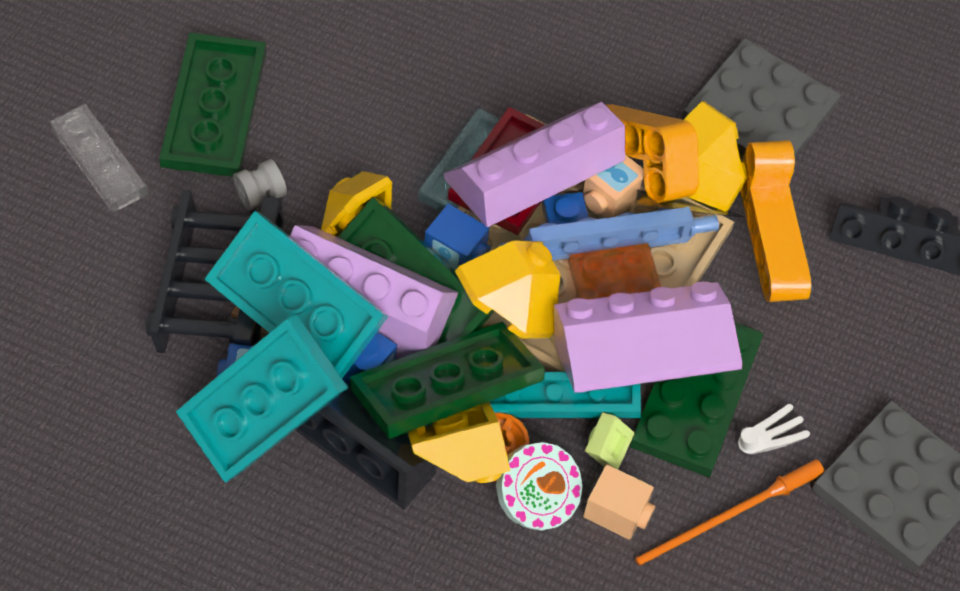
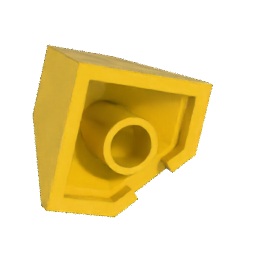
(719, 159)
(351, 196)
(517, 284)
(464, 444)

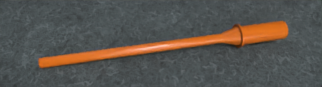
(782, 486)

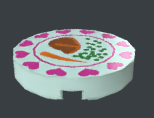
(540, 487)

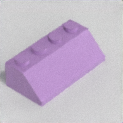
(540, 163)
(413, 302)
(646, 336)

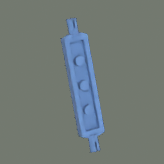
(626, 229)

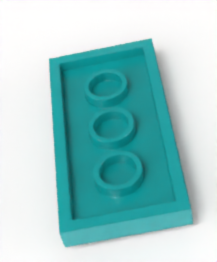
(278, 278)
(261, 398)

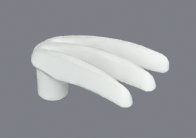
(760, 440)

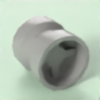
(259, 183)

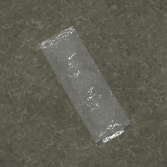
(99, 158)

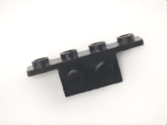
(902, 232)

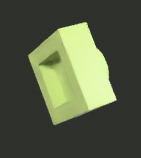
(609, 441)

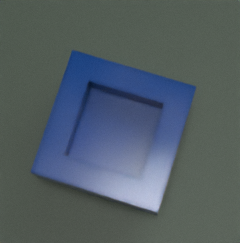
(564, 208)

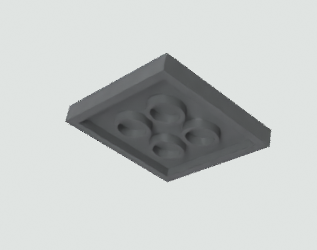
(767, 98)
(897, 486)

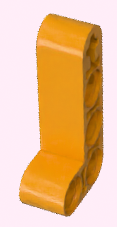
(667, 152)
(773, 221)

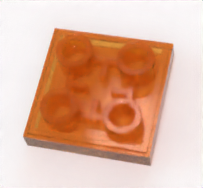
(614, 271)

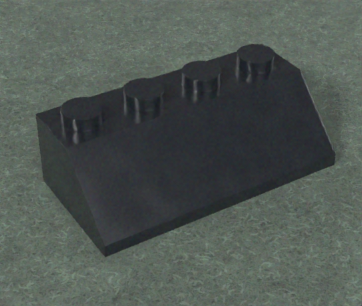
(359, 444)

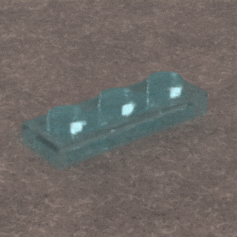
(436, 188)

